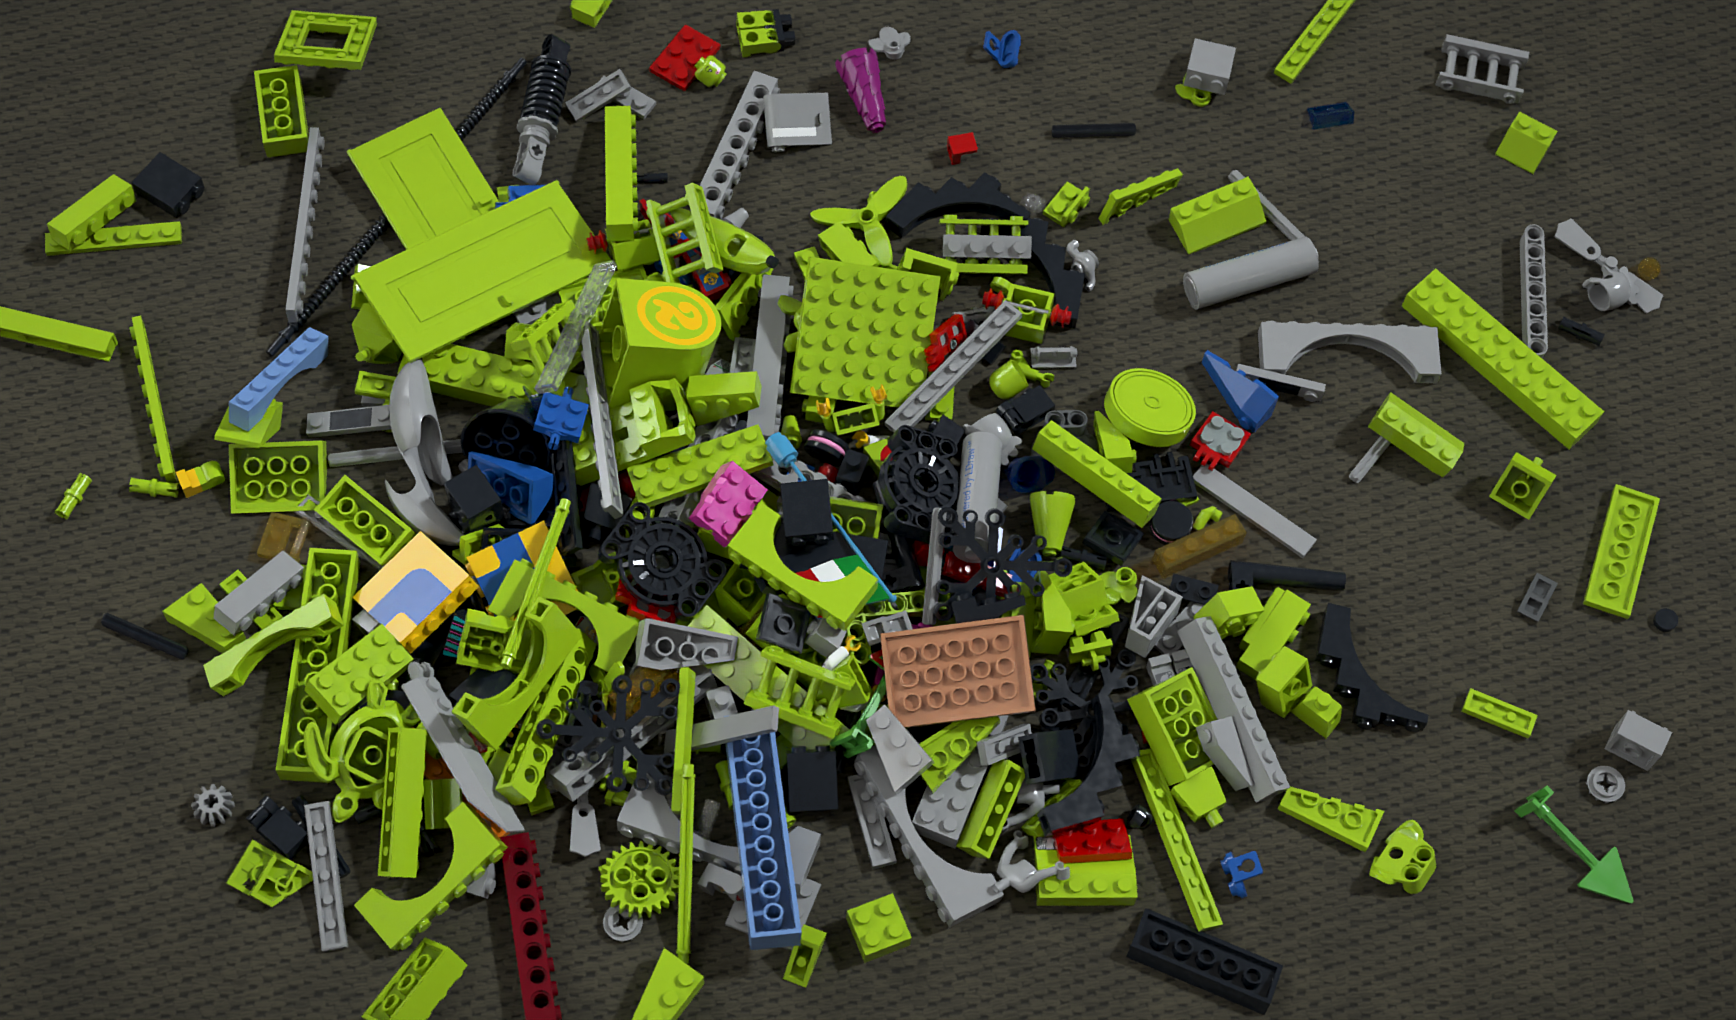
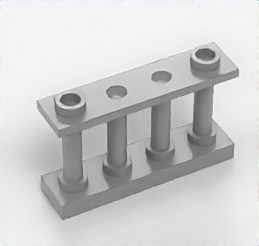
(1491, 53)

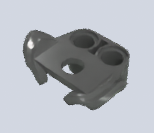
(1066, 420)

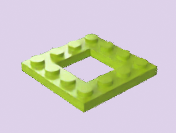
(352, 56)

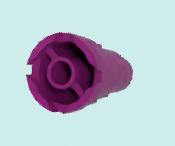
(862, 80)

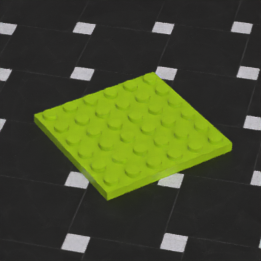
(863, 331)

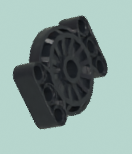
(918, 481)
(676, 543)

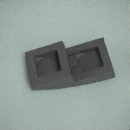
(1537, 597)

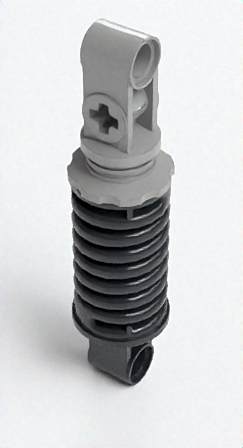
(541, 107)

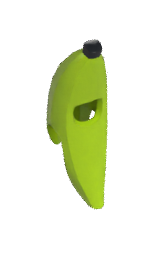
(737, 247)

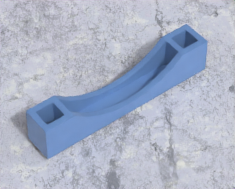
(253, 400)

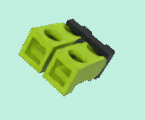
(764, 32)

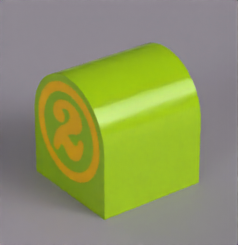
(655, 336)

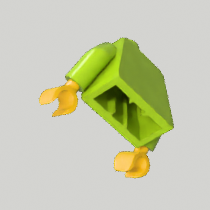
(854, 418)

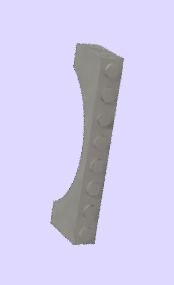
(1409, 346)
(651, 819)
(954, 890)

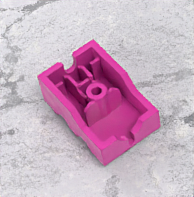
(727, 502)

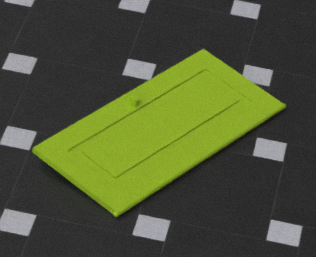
(423, 178)
(480, 271)

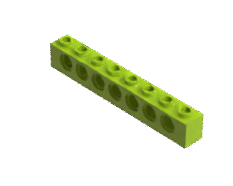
(530, 753)

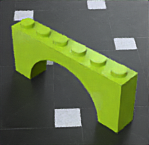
(834, 600)
(614, 631)
(551, 643)
(474, 850)

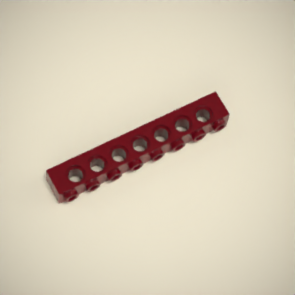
(521, 846)

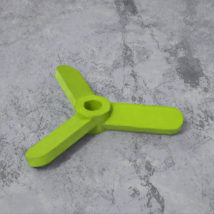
(605, 681)

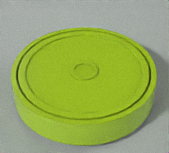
(1149, 407)

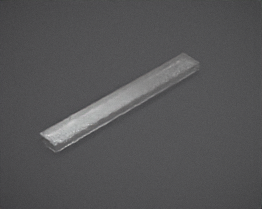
(575, 327)

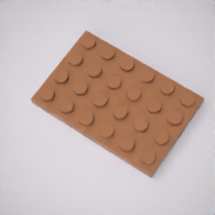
(958, 671)

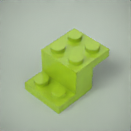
(1086, 599)

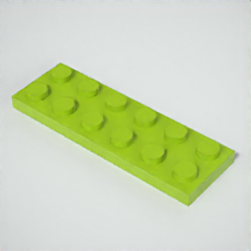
(696, 465)
(1621, 551)

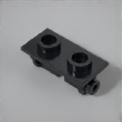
(1193, 589)

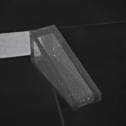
(707, 818)

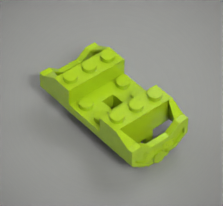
(638, 430)

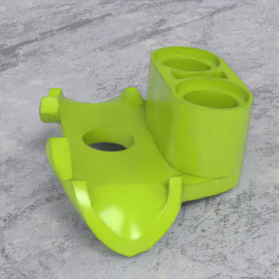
(1410, 841)

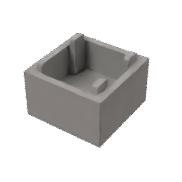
(1638, 740)

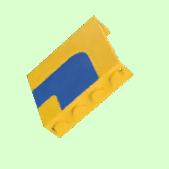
(494, 562)
(416, 591)

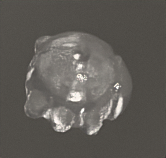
(1034, 207)

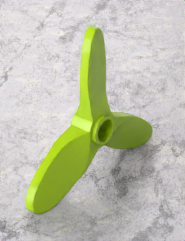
(877, 209)

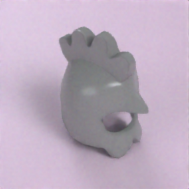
(1614, 289)
(996, 425)

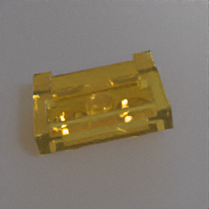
(278, 533)

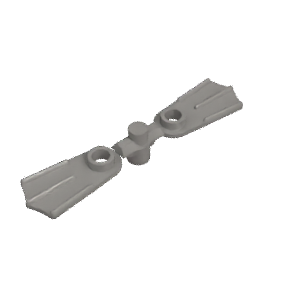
(1579, 241)
(584, 830)

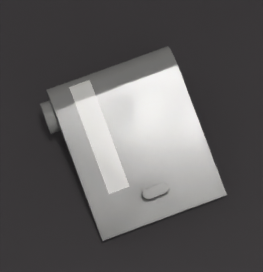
(794, 118)

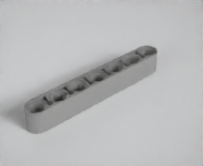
(1535, 285)

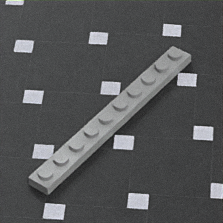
(304, 231)
(601, 423)

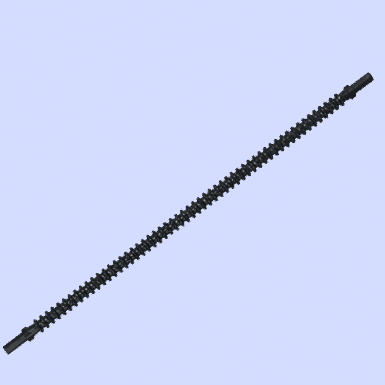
(286, 334)

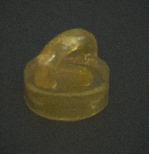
(1649, 268)

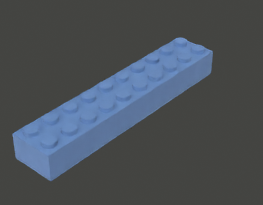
(763, 843)

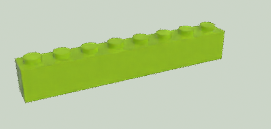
(619, 173)

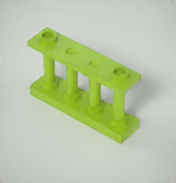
(704, 239)
(993, 264)
(538, 332)
(804, 715)

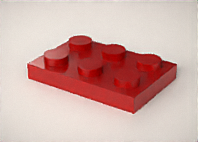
(681, 55)
(1094, 842)

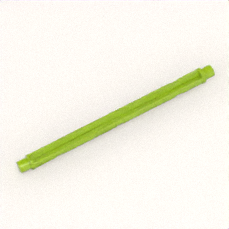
(535, 583)
(685, 863)

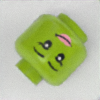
(710, 71)

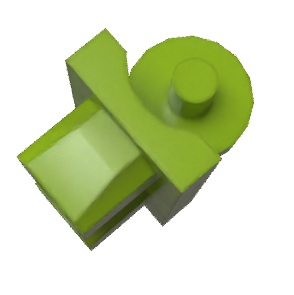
(1090, 653)
(620, 797)

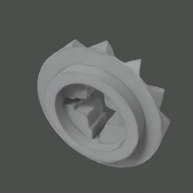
(1612, 777)
(619, 933)

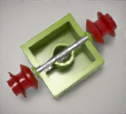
(630, 253)
(1035, 309)

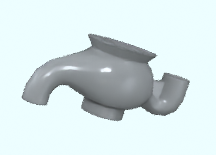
(1083, 262)

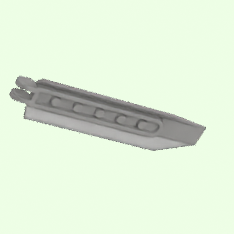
(457, 747)

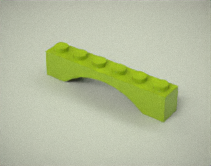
(233, 667)

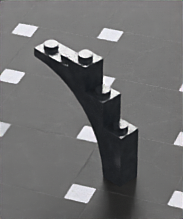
(954, 197)
(1050, 262)
(967, 610)
(1351, 679)
(1103, 778)

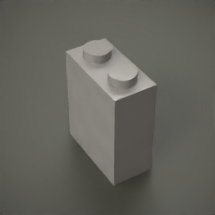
(1209, 66)

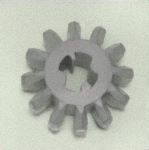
(219, 809)

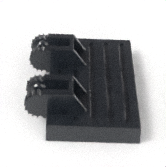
(1168, 483)

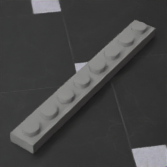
(955, 367)

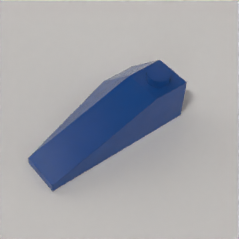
(1249, 400)
(518, 485)

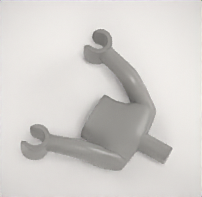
(1034, 796)
(1022, 874)

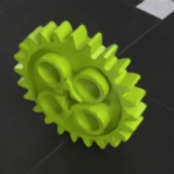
(624, 892)

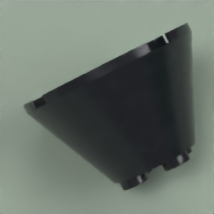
(507, 434)

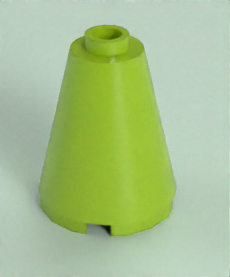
(1051, 518)

